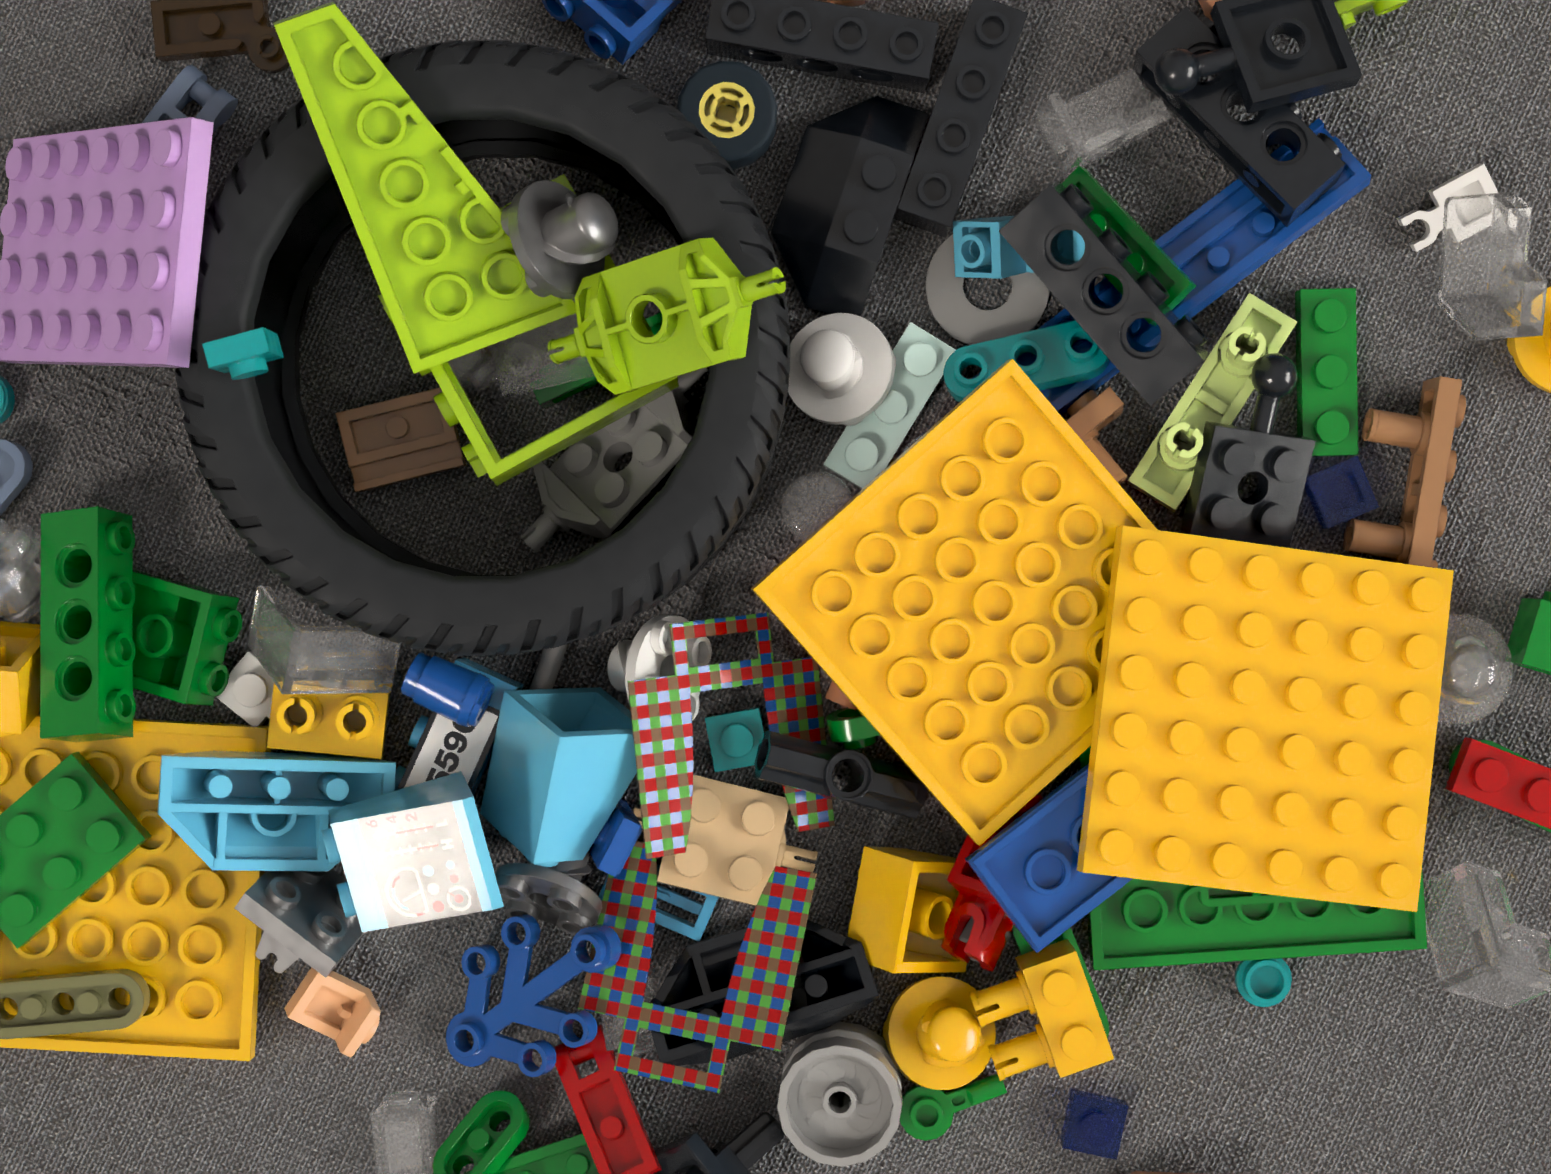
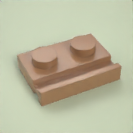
(398, 441)

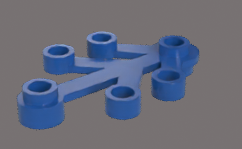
(522, 998)

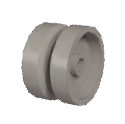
(846, 1125)

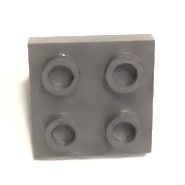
(301, 918)

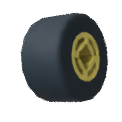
(738, 132)

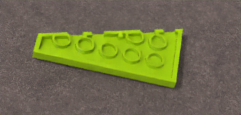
(411, 199)

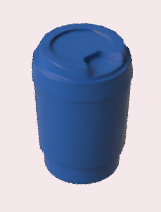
(448, 689)

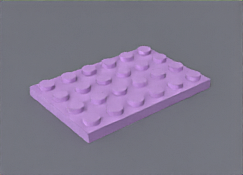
(104, 245)

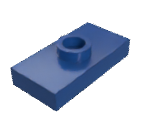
(616, 839)

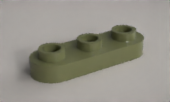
(93, 1003)

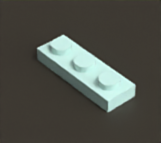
(871, 444)

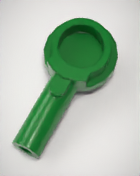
(930, 1112)

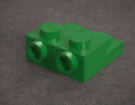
(181, 639)

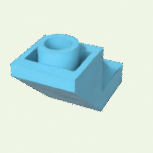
(985, 253)

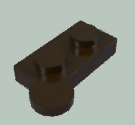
(216, 29)

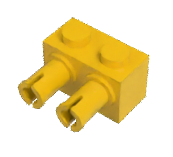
(329, 723)
(1068, 1022)

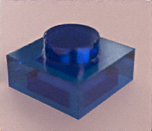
(1340, 492)
(1094, 1124)

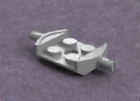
(582, 484)

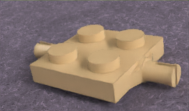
(732, 843)

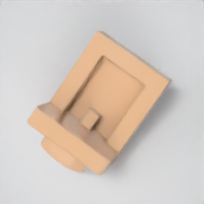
(335, 1009)

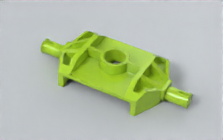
(701, 306)

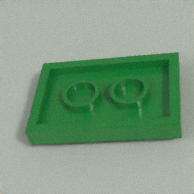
(60, 845)

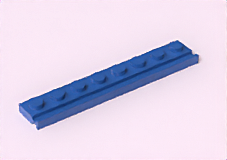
(1216, 251)

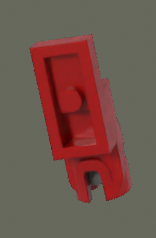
(977, 923)

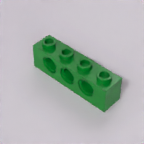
(86, 625)

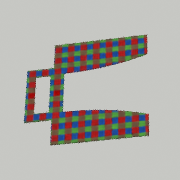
(665, 729)
(757, 991)

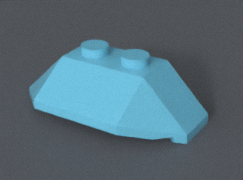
(263, 805)

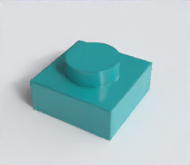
(243, 353)
(734, 738)

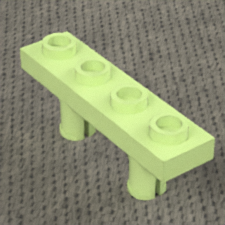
(1212, 396)

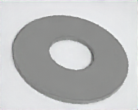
(970, 323)

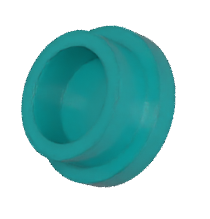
(1263, 981)

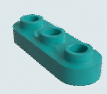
(1054, 366)

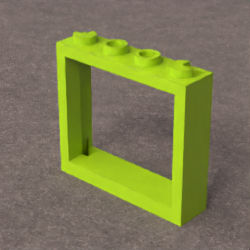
(482, 452)

